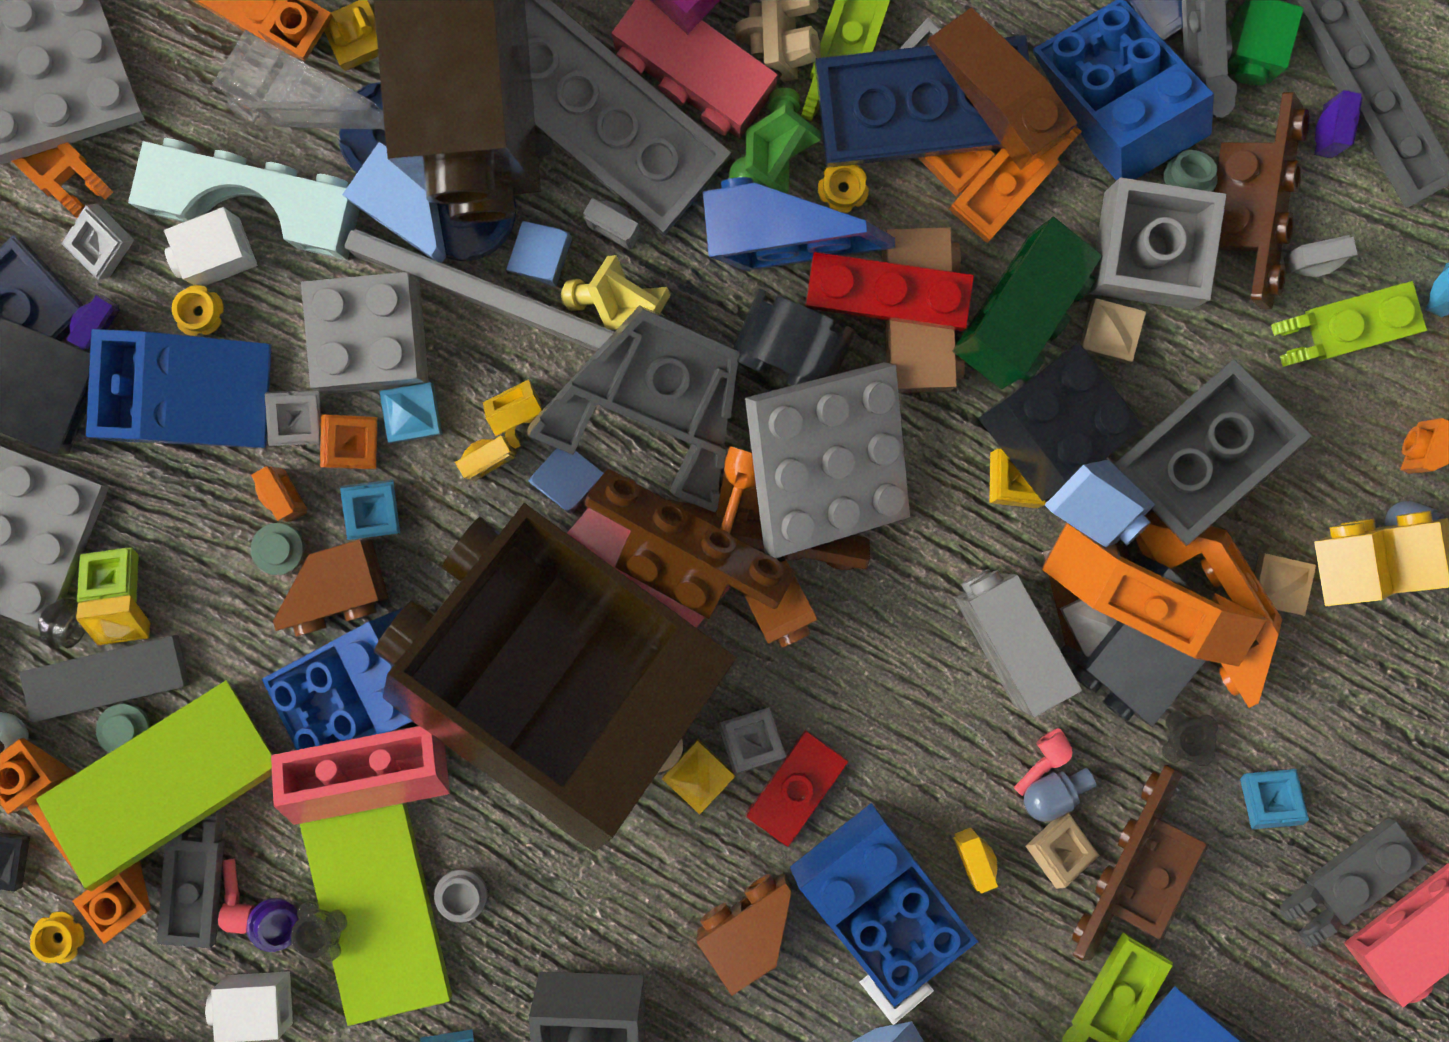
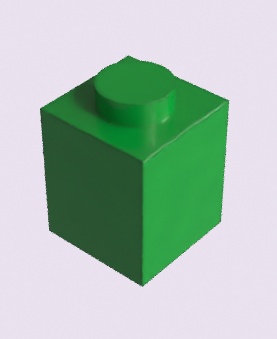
(1262, 40)

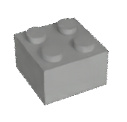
(1158, 243)
(364, 333)

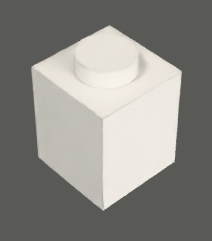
(209, 248)
(250, 1007)

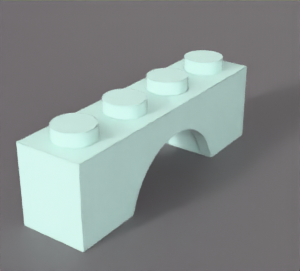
(184, 185)

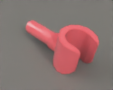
(1056, 752)
(233, 915)

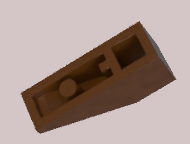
(1003, 87)

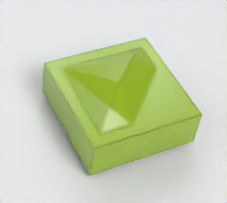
(108, 574)

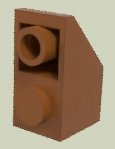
(333, 583)
(789, 620)
(748, 936)

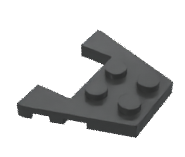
(659, 378)

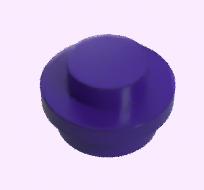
(271, 924)

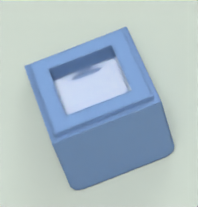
(539, 253)
(566, 479)

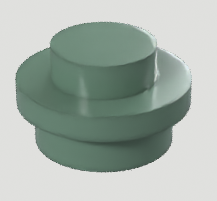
(1192, 170)
(277, 549)
(120, 724)

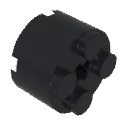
(791, 340)

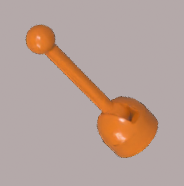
(740, 473)

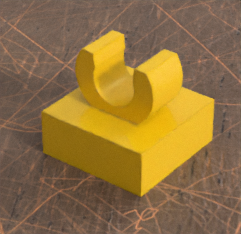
(353, 34)
(511, 409)

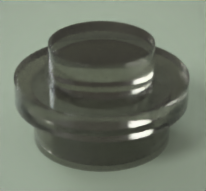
(59, 624)

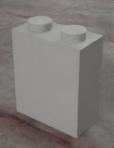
(1016, 641)

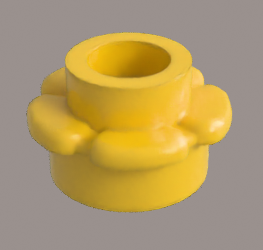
(843, 201)
(185, 304)
(44, 944)

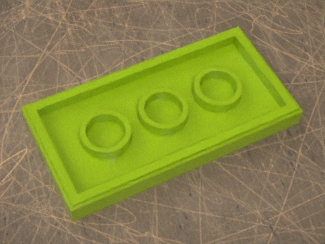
(157, 785)
(391, 943)

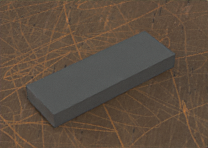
(104, 678)

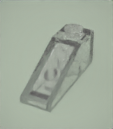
(289, 92)

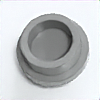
(460, 895)

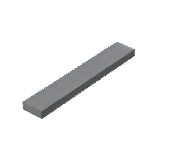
(477, 291)

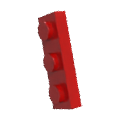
(889, 291)

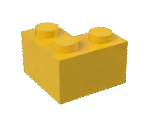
(1373, 562)

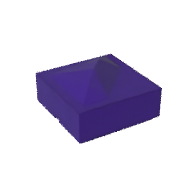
(1338, 124)
(93, 315)

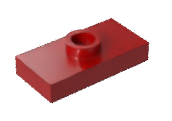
(796, 788)

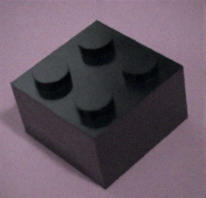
(1060, 421)

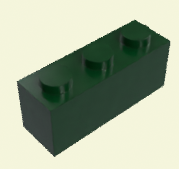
(1029, 305)

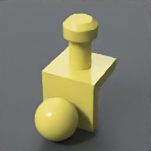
(612, 294)

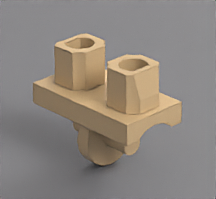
(774, 35)

